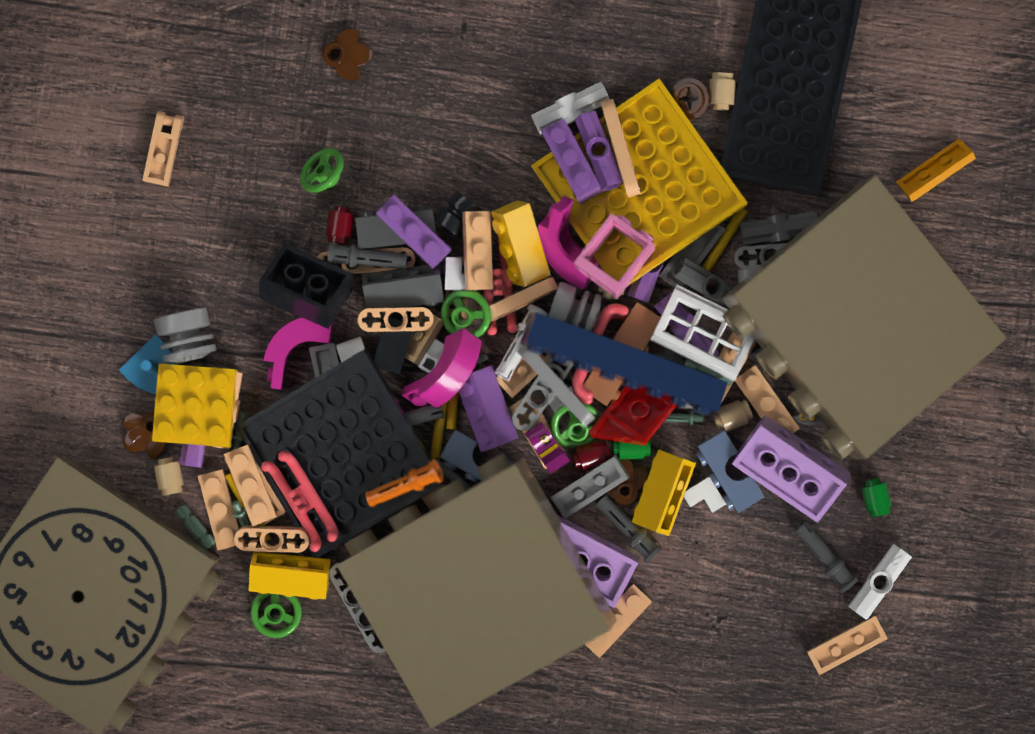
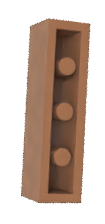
(634, 332)

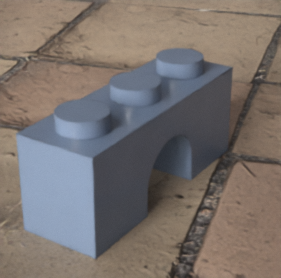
(459, 454)
(739, 492)

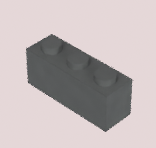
(375, 233)
(403, 287)

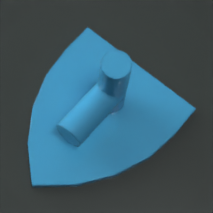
(143, 366)

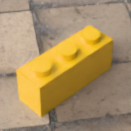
(520, 243)
(663, 492)
(289, 575)

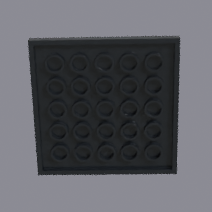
(348, 442)

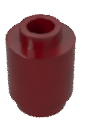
(339, 225)
(591, 455)

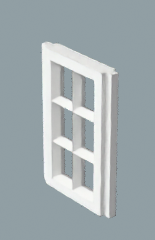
(690, 351)

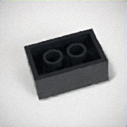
(305, 285)

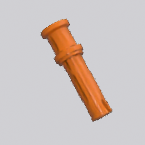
(414, 480)

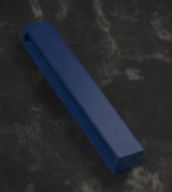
(624, 363)

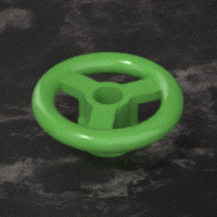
(324, 172)
(457, 318)
(578, 436)
(260, 622)

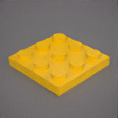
(194, 405)

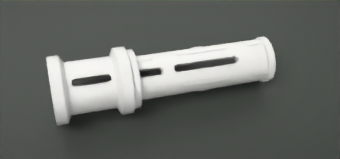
(512, 357)

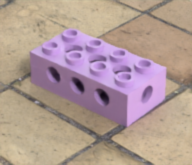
(790, 484)
(603, 553)

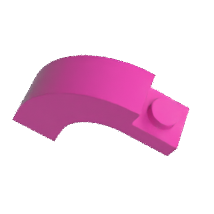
(559, 245)
(286, 340)
(449, 374)

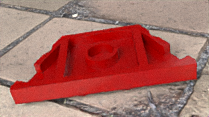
(632, 417)

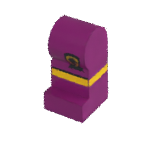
(547, 447)

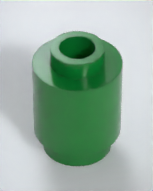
(631, 451)
(876, 497)

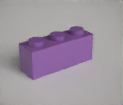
(572, 161)
(413, 231)
(487, 409)

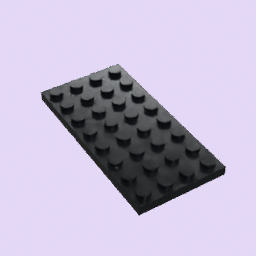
(790, 92)

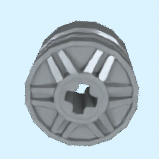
(575, 311)
(185, 335)

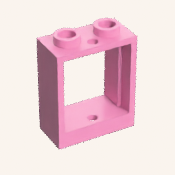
(598, 276)

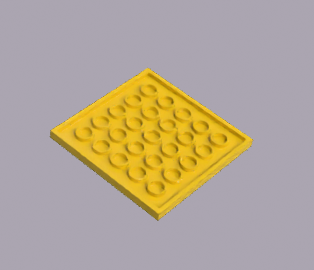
(677, 177)

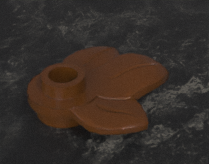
(351, 54)
(140, 434)
(633, 483)

